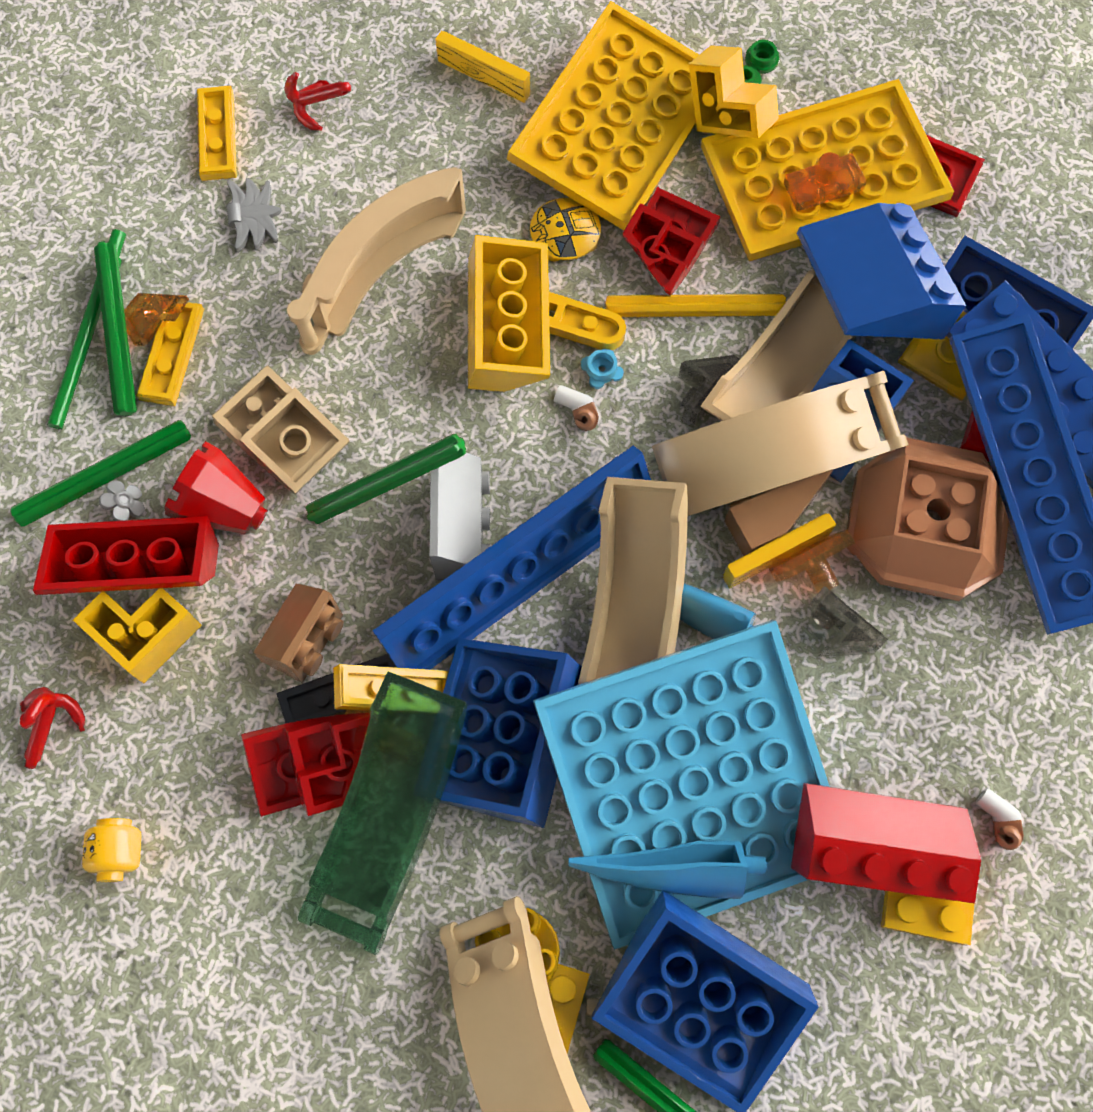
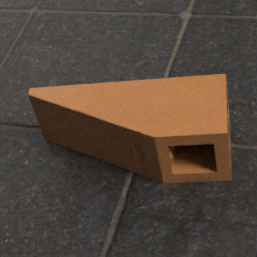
(772, 513)

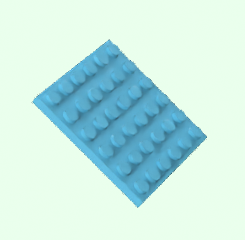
(686, 755)

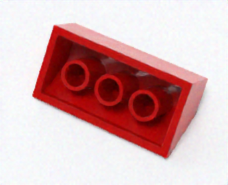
(127, 555)
(886, 843)

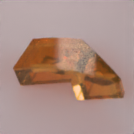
(147, 313)

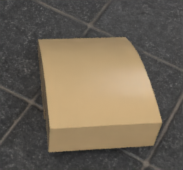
(280, 429)

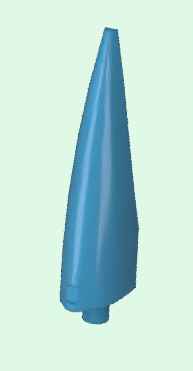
(713, 614)
(690, 869)

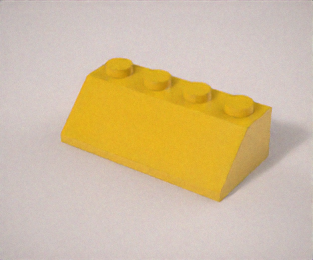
(507, 313)

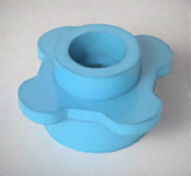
(601, 358)

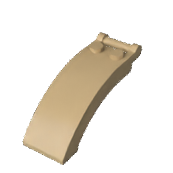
(369, 246)
(785, 357)
(780, 443)
(637, 575)
(508, 1017)

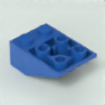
(854, 363)

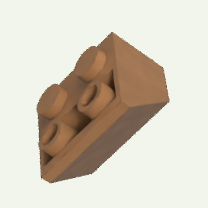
(301, 632)

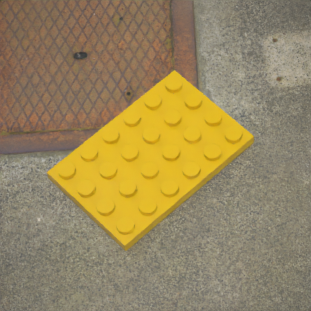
(612, 117)
(870, 123)

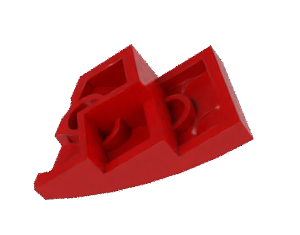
(669, 236)
(305, 762)

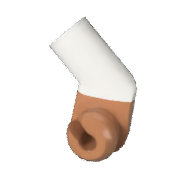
(582, 407)
(1005, 817)

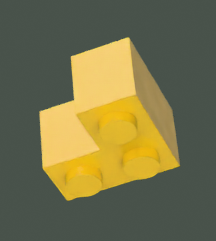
(725, 100)
(138, 640)

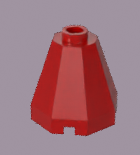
(217, 489)

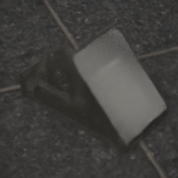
(702, 377)
(853, 634)

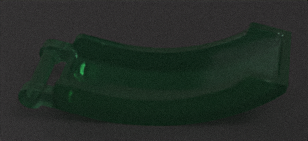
(387, 808)

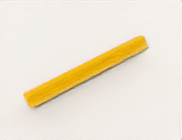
(695, 305)

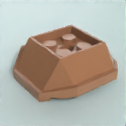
(910, 548)

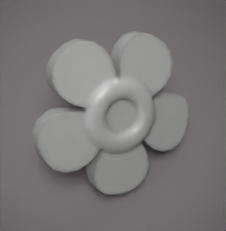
(123, 501)

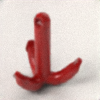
(312, 94)
(39, 711)

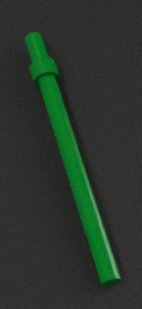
(81, 347)

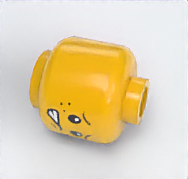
(111, 849)

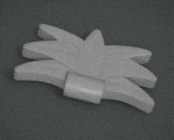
(251, 213)

